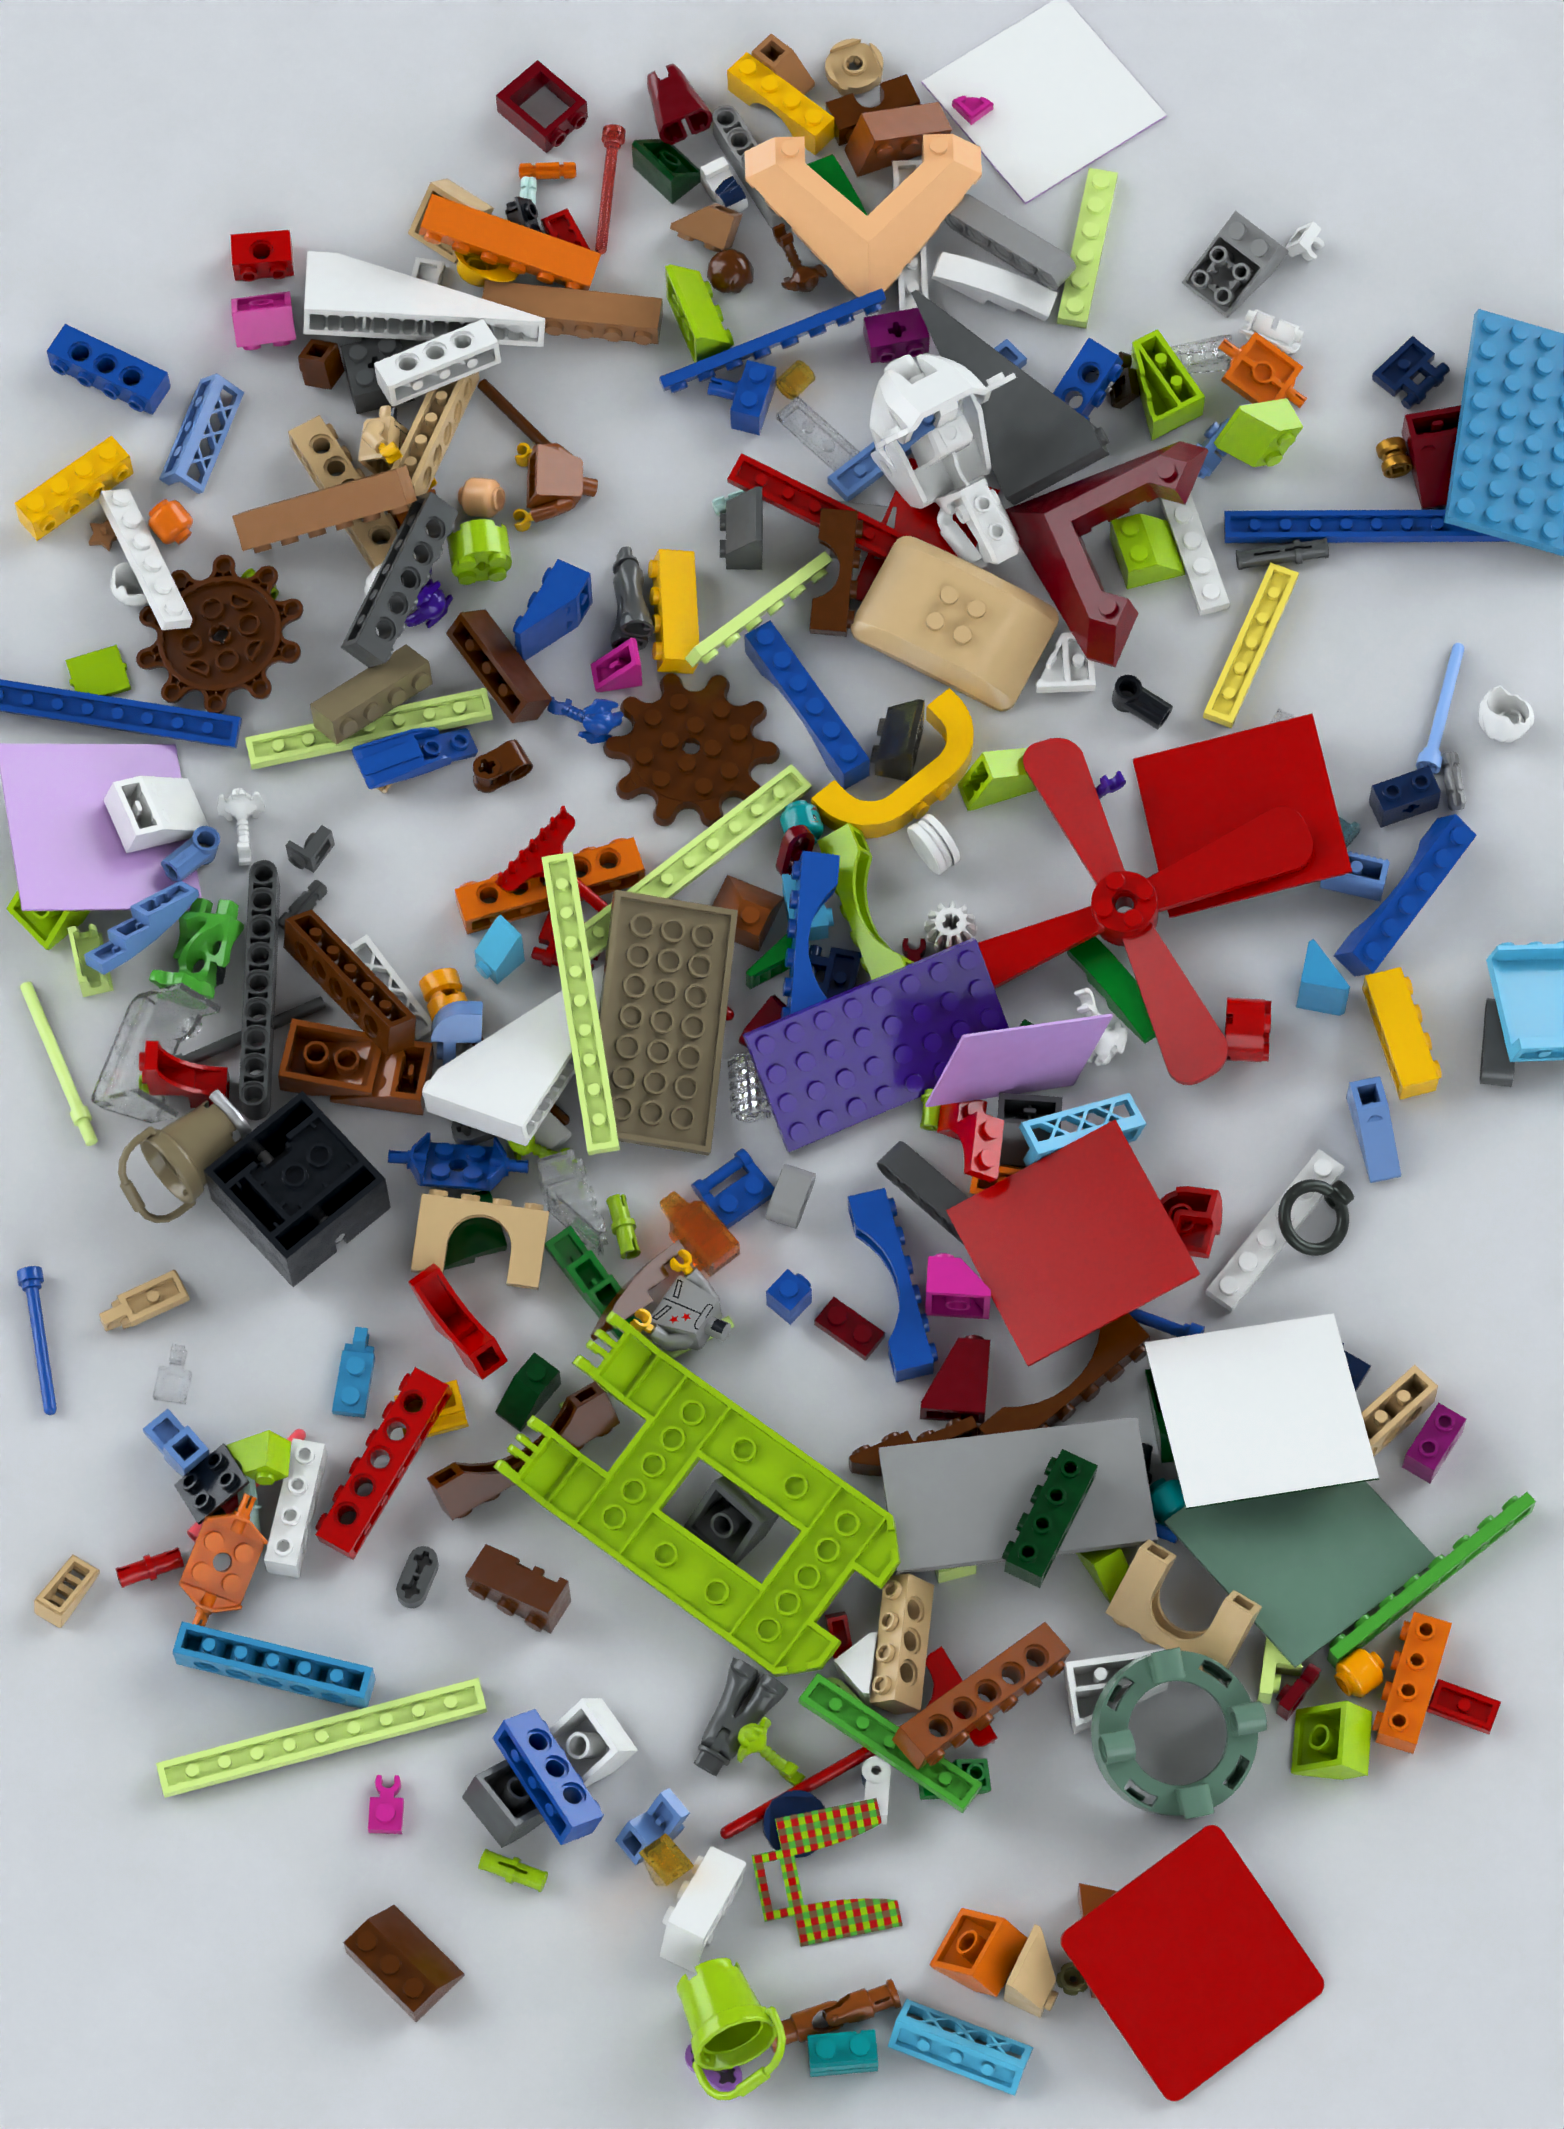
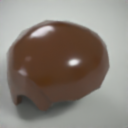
(730, 271)

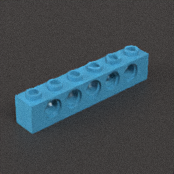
(274, 1665)

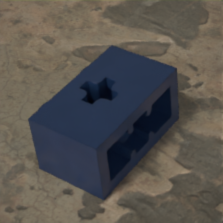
(1404, 796)

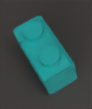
(842, 2053)

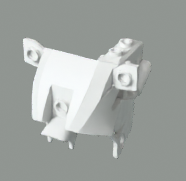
(949, 457)

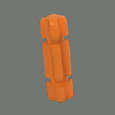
(548, 170)

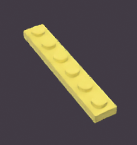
(1250, 645)

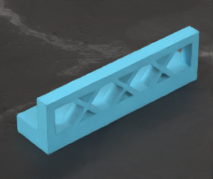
(1130, 1126)
(958, 2049)

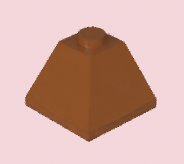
(755, 908)

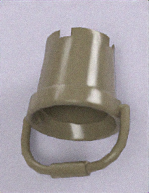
(180, 1156)

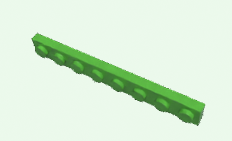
(1440, 1571)

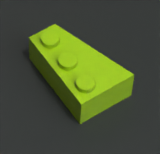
(1165, 386)

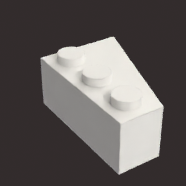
(1087, 1679)
(700, 1907)

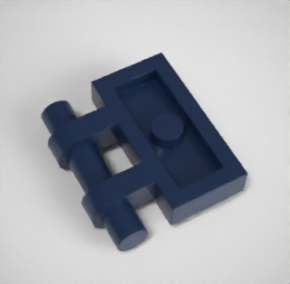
(1404, 366)
(840, 968)

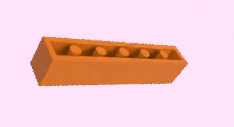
(508, 244)

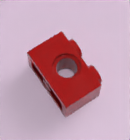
(274, 245)

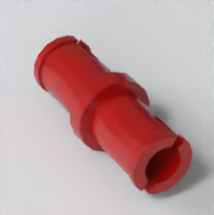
(149, 1567)

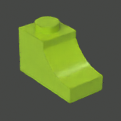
(263, 1457)

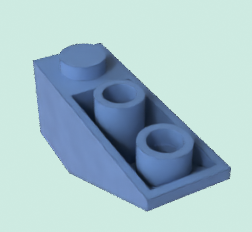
(1374, 1128)

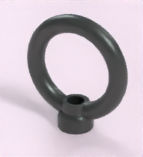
(1336, 1196)

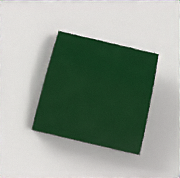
(475, 1238)

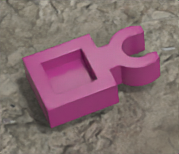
(386, 1811)

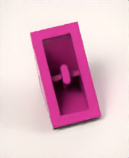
(618, 668)

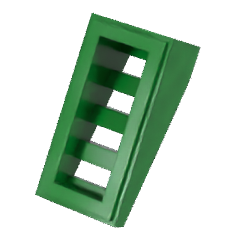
(769, 965)

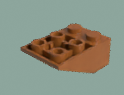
(398, 1081)

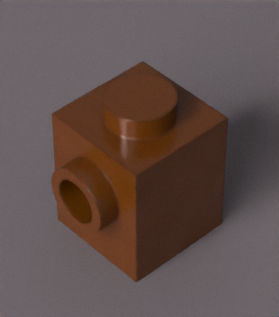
(321, 364)

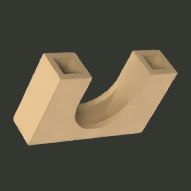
(525, 1227)
(1139, 1608)

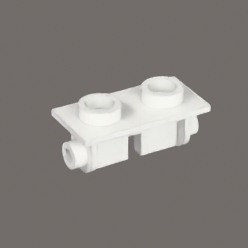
(1282, 337)

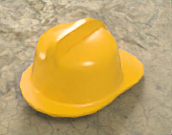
(476, 271)

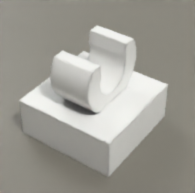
(1303, 239)

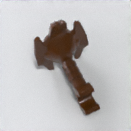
(803, 277)

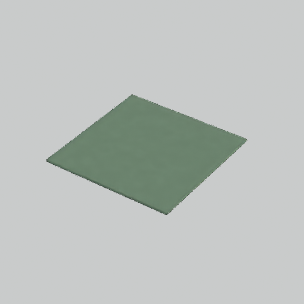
(1305, 1558)

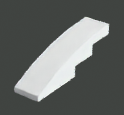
(994, 284)

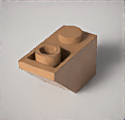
(784, 63)
(712, 225)

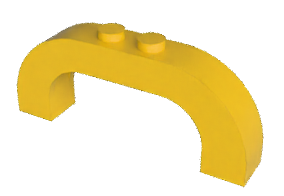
(916, 795)

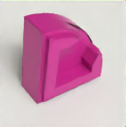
(972, 108)

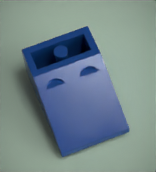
(553, 609)

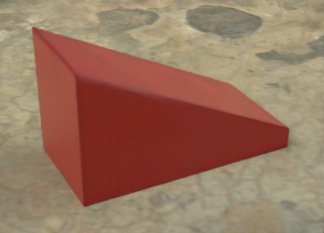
(838, 1626)

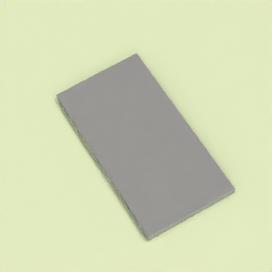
(965, 1495)

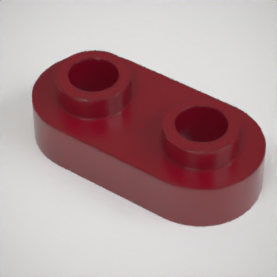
(794, 841)

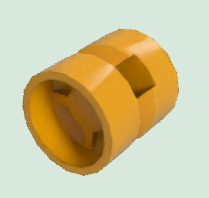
(440, 989)

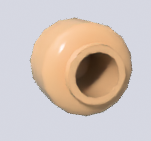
(481, 497)

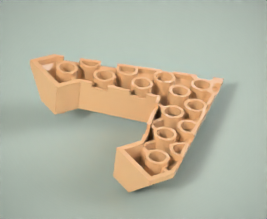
(858, 247)

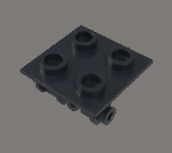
(211, 1484)

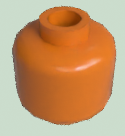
(170, 522)

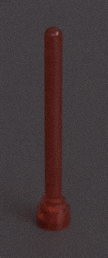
(613, 137)

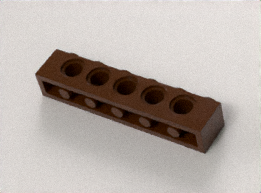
(349, 982)

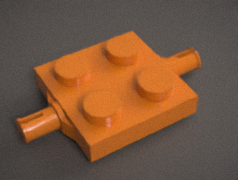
(1261, 371)

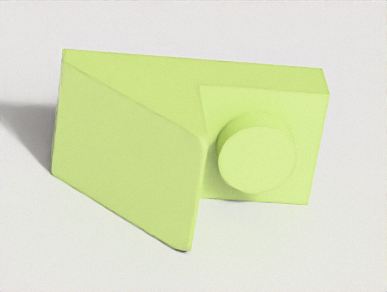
(1273, 1663)

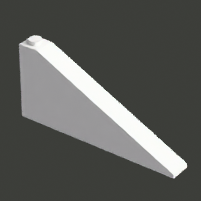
(376, 302)
(510, 1076)

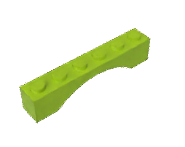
(852, 890)

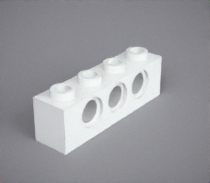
(437, 362)
(296, 1508)

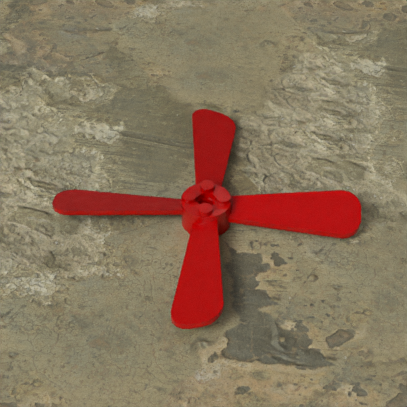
(1249, 854)

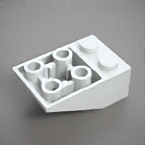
(153, 811)

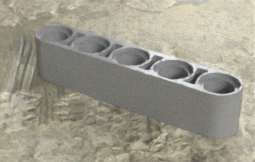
(738, 134)
(1011, 242)

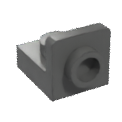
(314, 851)

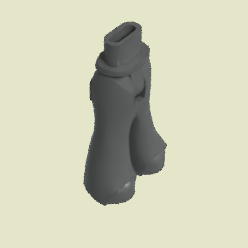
(632, 611)
(721, 1734)

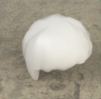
(1504, 715)

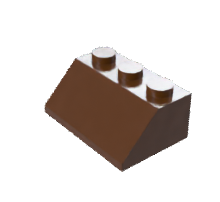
(402, 1961)

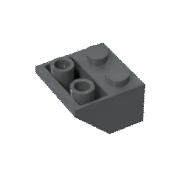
(1017, 1109)

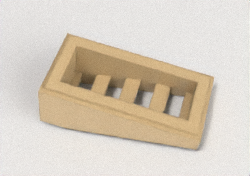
(56, 1609)

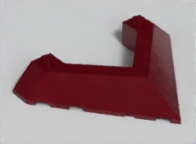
(1052, 540)

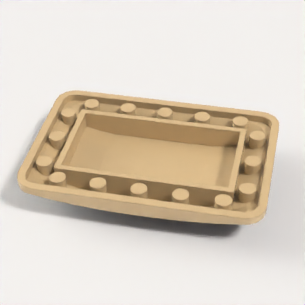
(955, 622)

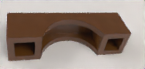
(832, 610)

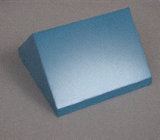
(1321, 984)

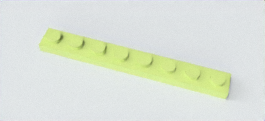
(308, 742)

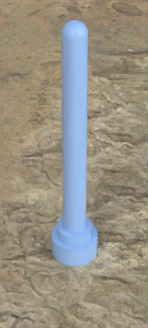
(1431, 755)

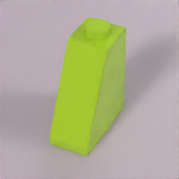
(995, 778)

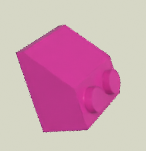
(263, 320)
(955, 1289)

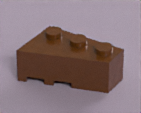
(518, 1589)

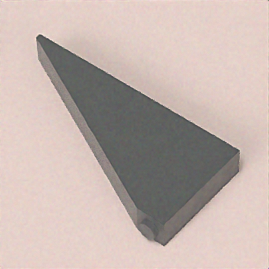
(1028, 429)

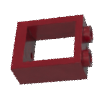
(523, 88)

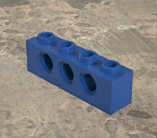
(74, 344)
(1091, 357)
(548, 1776)

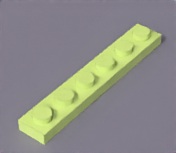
(1087, 247)
(751, 617)

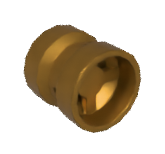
(1393, 454)

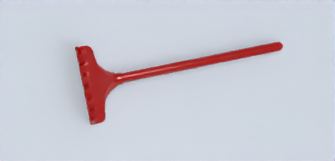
(548, 843)
(944, 1679)

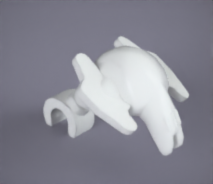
(241, 805)
(1112, 1039)

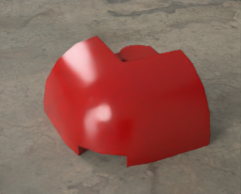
(1195, 1216)

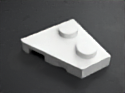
(1067, 669)

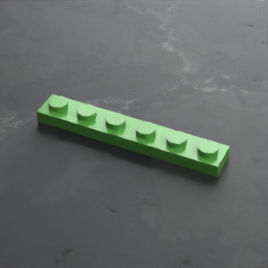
(876, 1735)

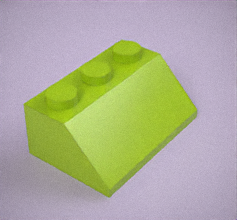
(696, 313)

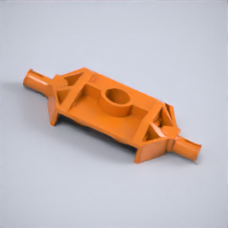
(225, 1589)

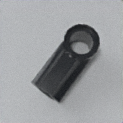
(1142, 703)

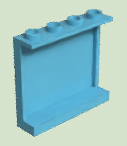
(1530, 999)

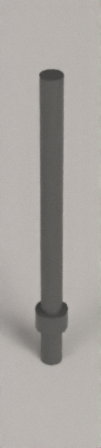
(235, 1039)

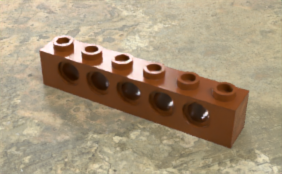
(1039, 1645)

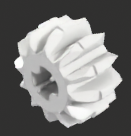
(948, 917)

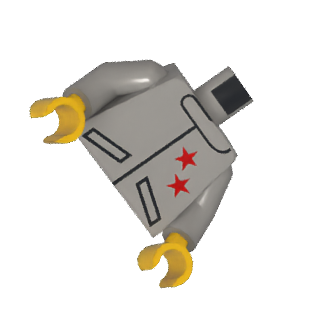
(686, 1313)

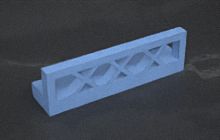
(192, 430)

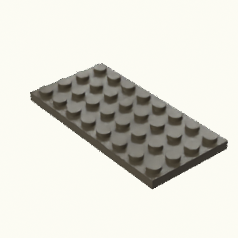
(665, 1017)

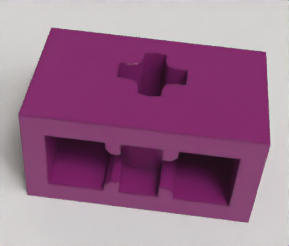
(895, 335)
(1434, 1443)

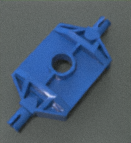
(434, 1164)

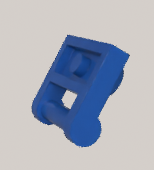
(740, 1197)

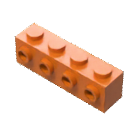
(1413, 1682)

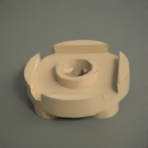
(854, 81)

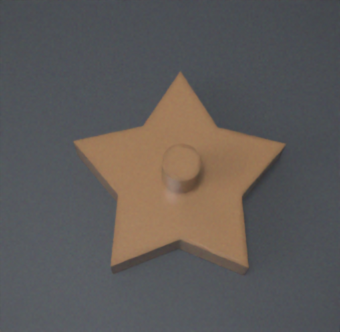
(102, 535)

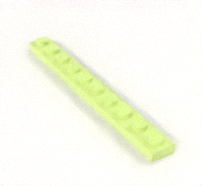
(708, 847)
(580, 1004)
(321, 1737)

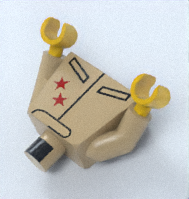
(382, 441)

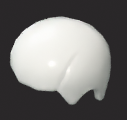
(126, 586)

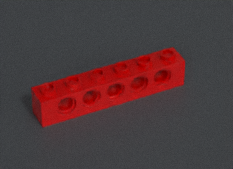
(350, 1537)

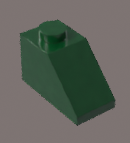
(528, 1391)

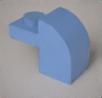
(456, 1024)
(177, 1443)
(662, 1817)

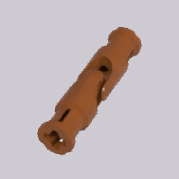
(849, 2009)

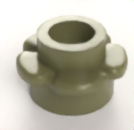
(1063, 1980)

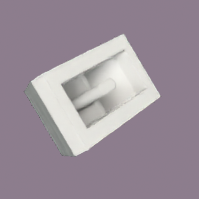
(857, 1667)

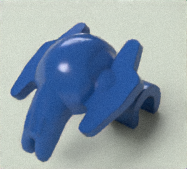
(596, 718)

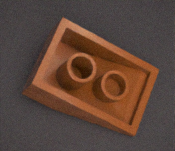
(328, 1061)

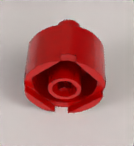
(1248, 1029)

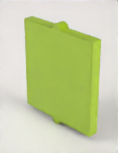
(99, 672)

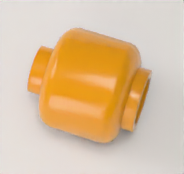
(1359, 1673)

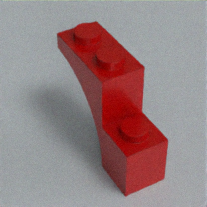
(178, 1077)
(979, 1135)
(456, 1323)

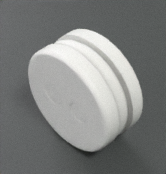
(933, 844)

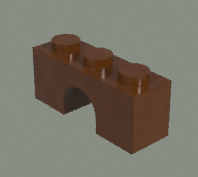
(846, 110)

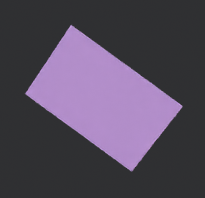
(1018, 1060)

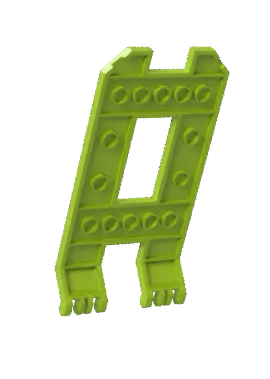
(693, 1423)

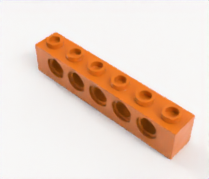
(480, 915)

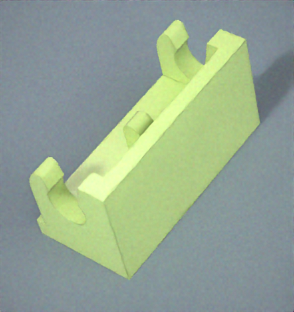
(90, 980)

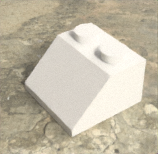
(593, 1740)

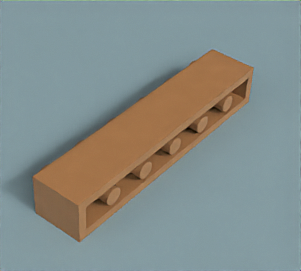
(583, 311)
(325, 508)

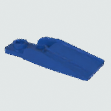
(411, 754)

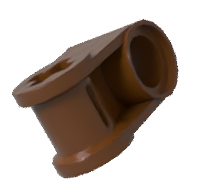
(501, 766)

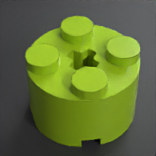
(479, 552)

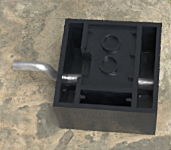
(295, 1186)

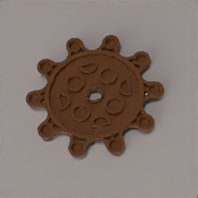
(247, 652)
(684, 779)

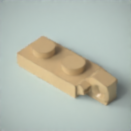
(145, 1302)

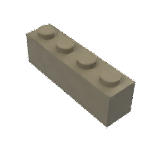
(371, 694)

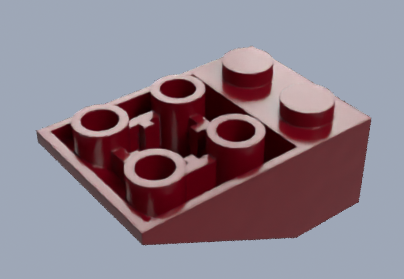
(1431, 447)

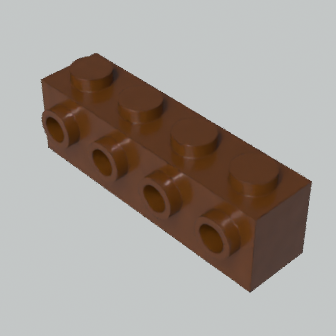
(499, 666)

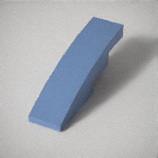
(148, 922)

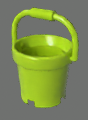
(728, 2025)

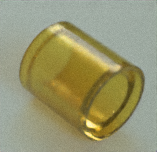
(795, 380)

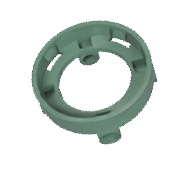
(1116, 1749)

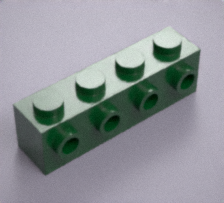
(1050, 1517)

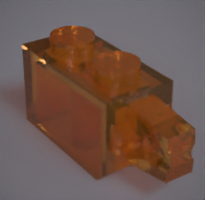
(700, 1233)

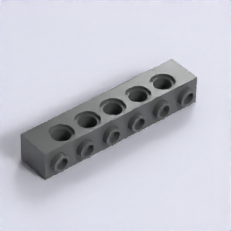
(374, 613)

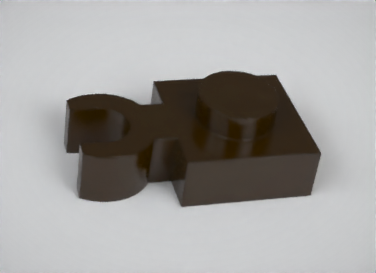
(1126, 386)

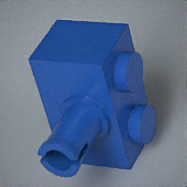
(749, 395)

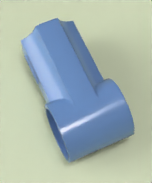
(191, 855)

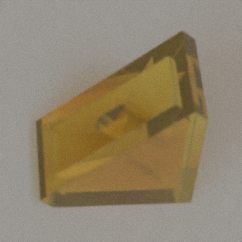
(665, 1861)

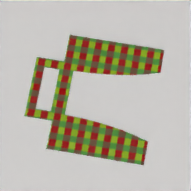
(826, 1919)

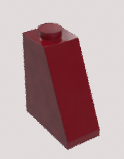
(960, 1383)

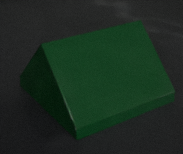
(665, 168)

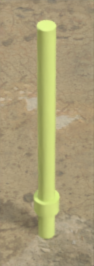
(79, 1114)

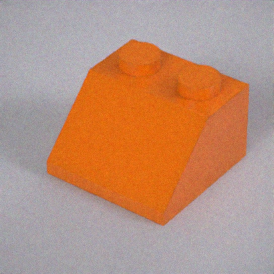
(979, 1951)

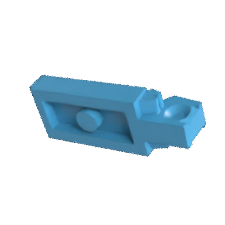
(354, 1376)

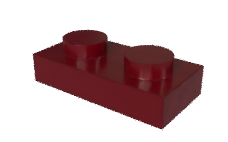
(849, 1328)

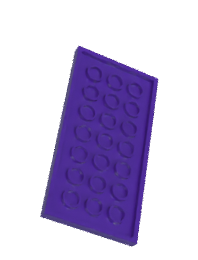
(872, 1043)

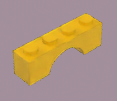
(758, 84)

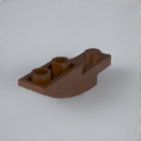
(866, 1459)

